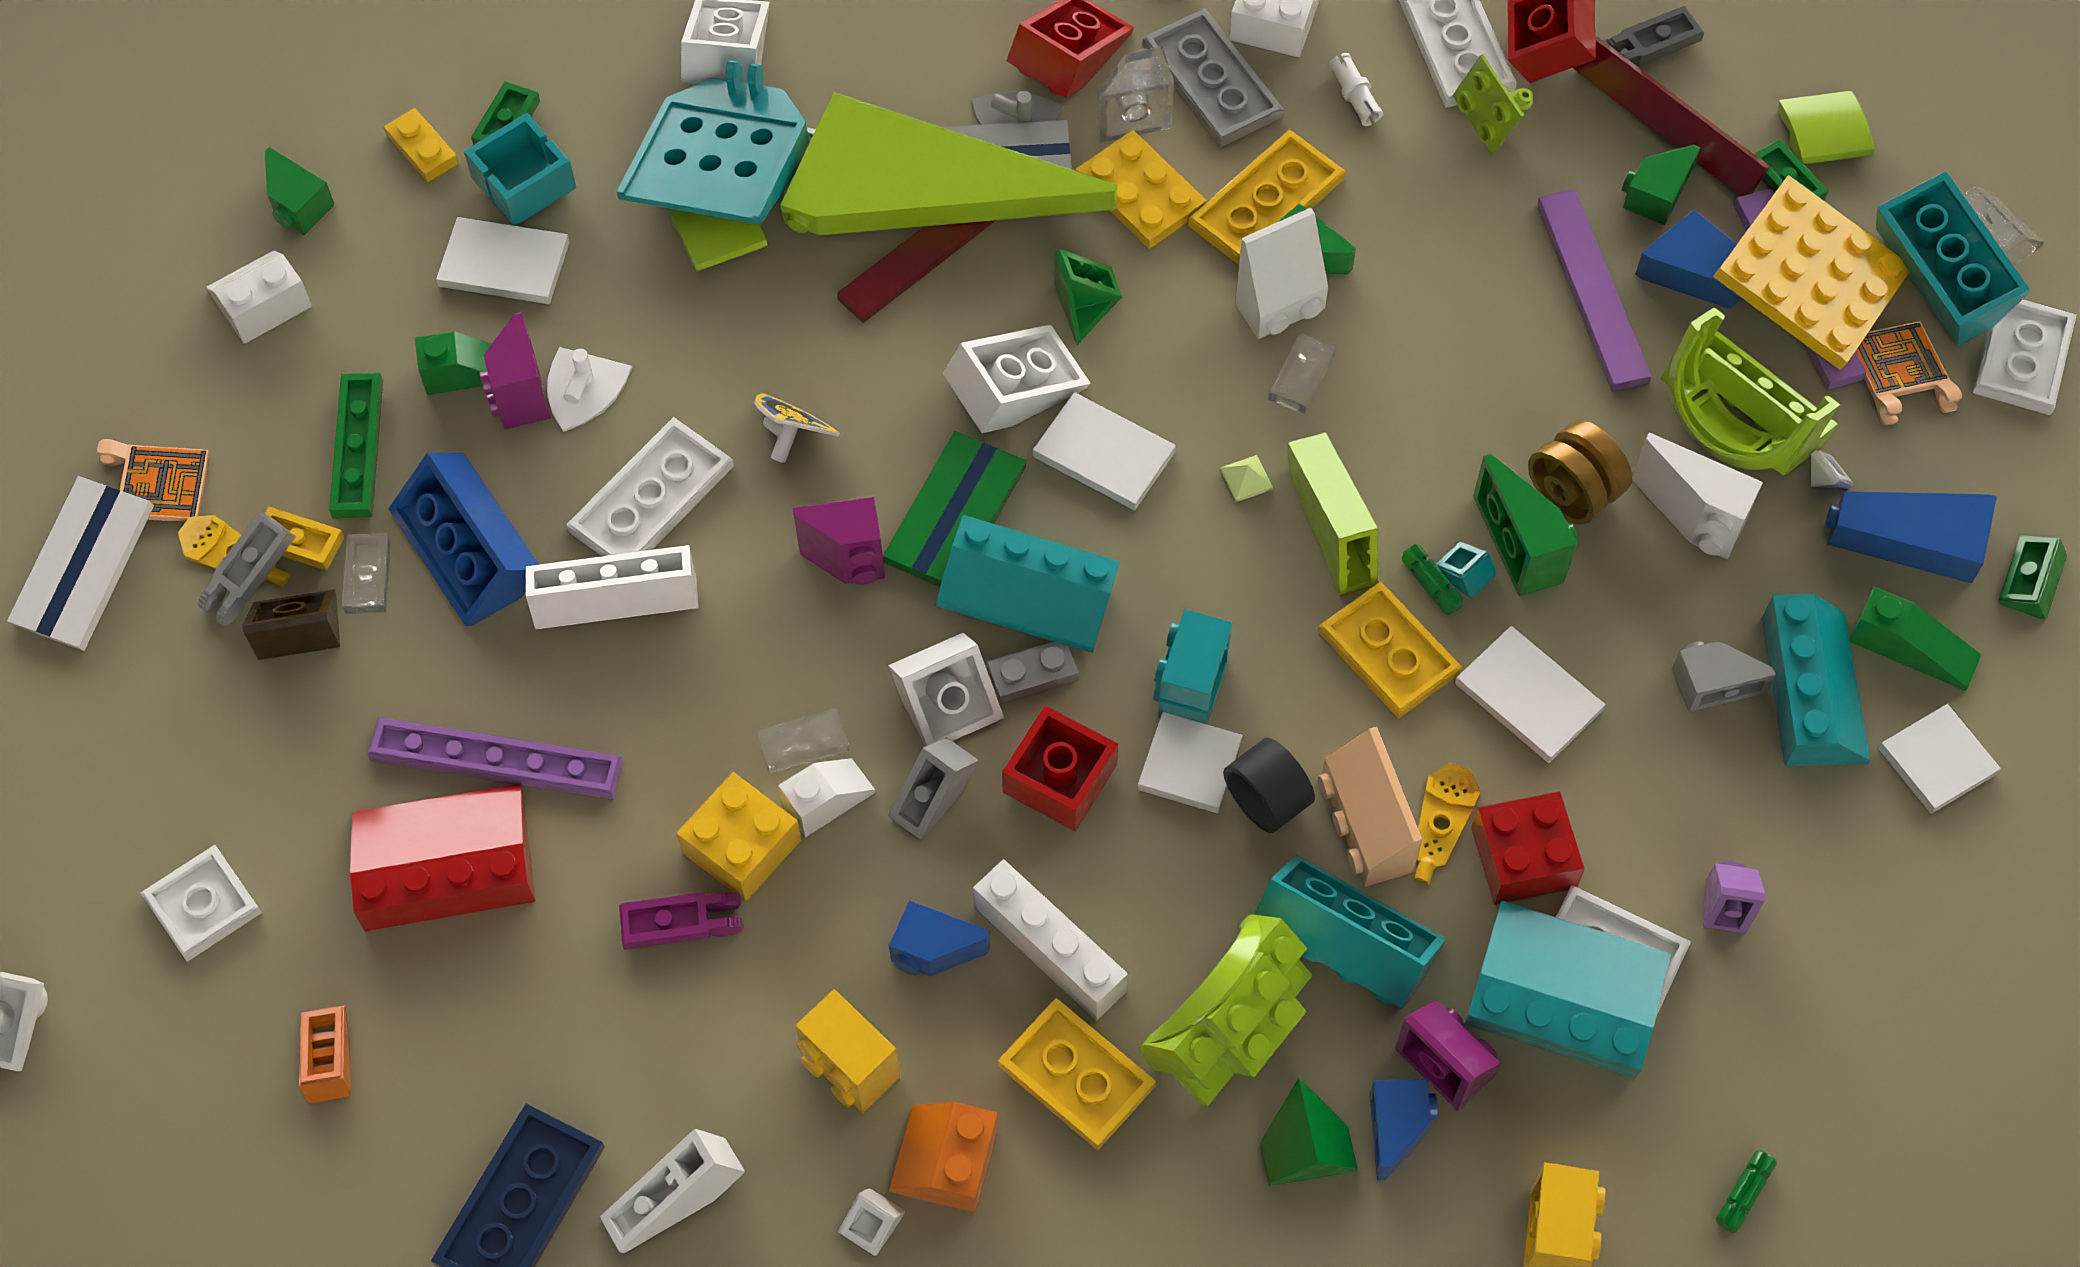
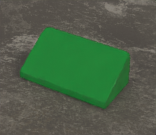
(2034, 575)

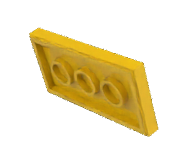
(1265, 192)

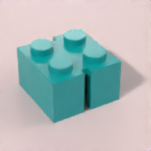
(516, 169)
(1193, 666)

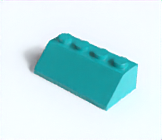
(1951, 257)
(1027, 583)
(1814, 682)
(1351, 931)

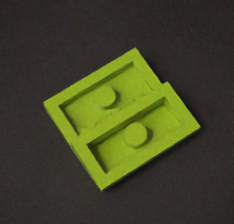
(1826, 127)
(715, 239)

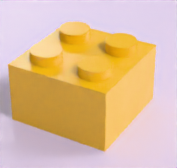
(739, 836)
(847, 1052)
(1563, 1217)

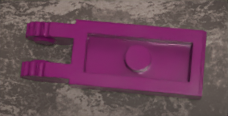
(677, 919)

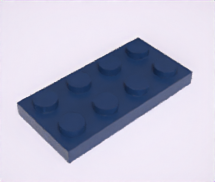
(521, 1194)

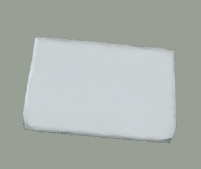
(871, 1221)

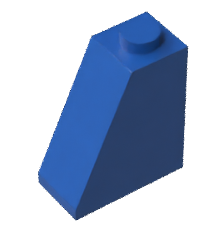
(1688, 260)

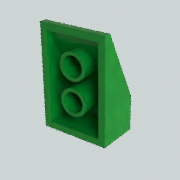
(1525, 528)

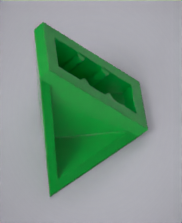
(1085, 291)
(1306, 1140)

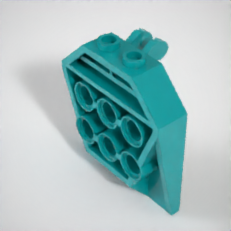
(720, 149)

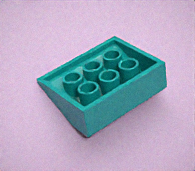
(1569, 989)

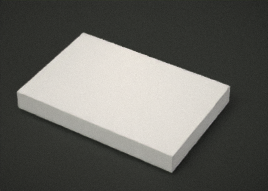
(503, 260)
(2026, 357)
(1104, 451)
(1530, 694)
(1603, 916)

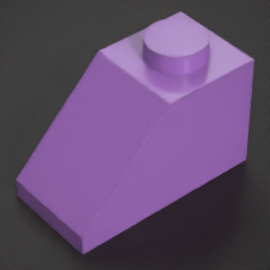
(1732, 897)

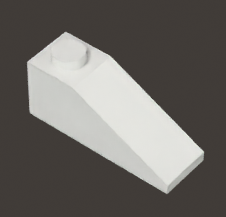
(673, 1189)

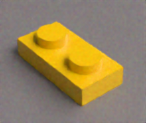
(421, 145)
(314, 542)

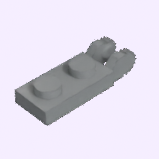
(245, 567)

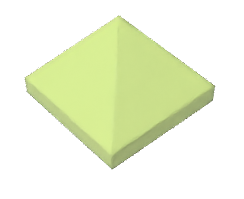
(1246, 478)

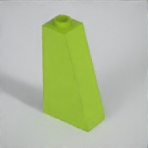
(1335, 513)

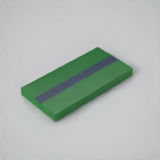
(964, 481)

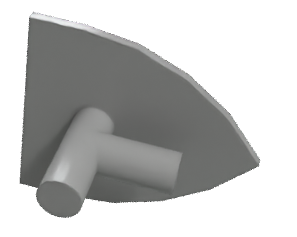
(1015, 108)

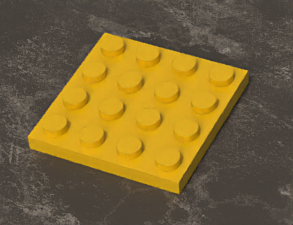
(1813, 272)

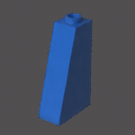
(1917, 530)

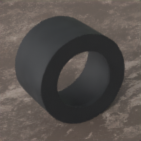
(1269, 785)

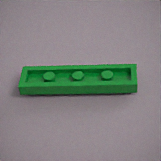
(356, 445)

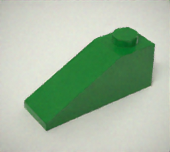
(1914, 638)

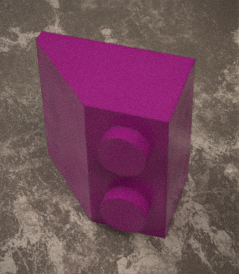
(514, 377)
(842, 539)
(1446, 1053)

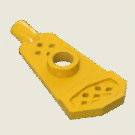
(197, 533)
(1447, 806)

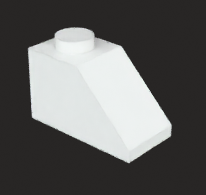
(824, 793)

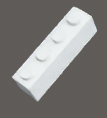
(611, 587)
(1050, 939)

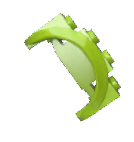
(1235, 1013)

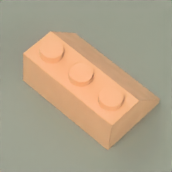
(1370, 809)

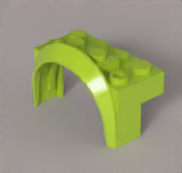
(1718, 365)

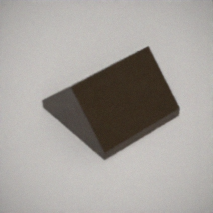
(293, 625)

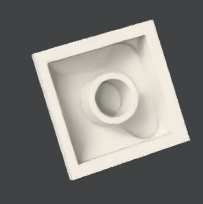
(20, 1005)

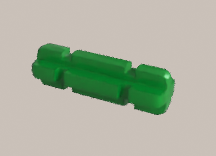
(1432, 579)
(1746, 1191)

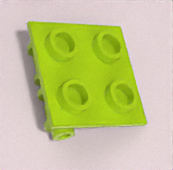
(1490, 105)

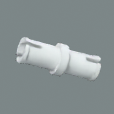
(1356, 89)

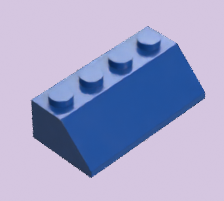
(462, 536)

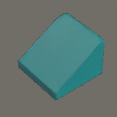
(1467, 568)

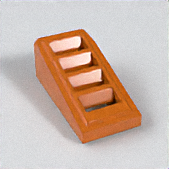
(328, 1080)

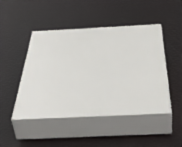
(1939, 758)
(1189, 762)
(201, 903)

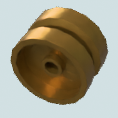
(1580, 471)

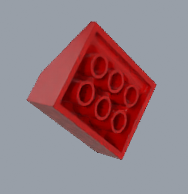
(440, 858)

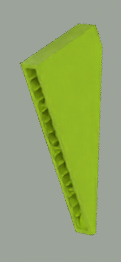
(899, 172)

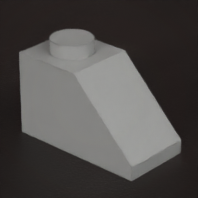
(1719, 675)
(932, 786)

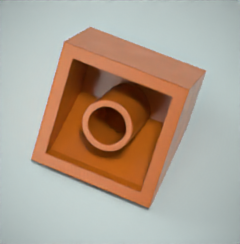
(946, 1154)

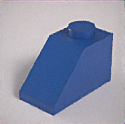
(935, 941)
(1399, 1120)

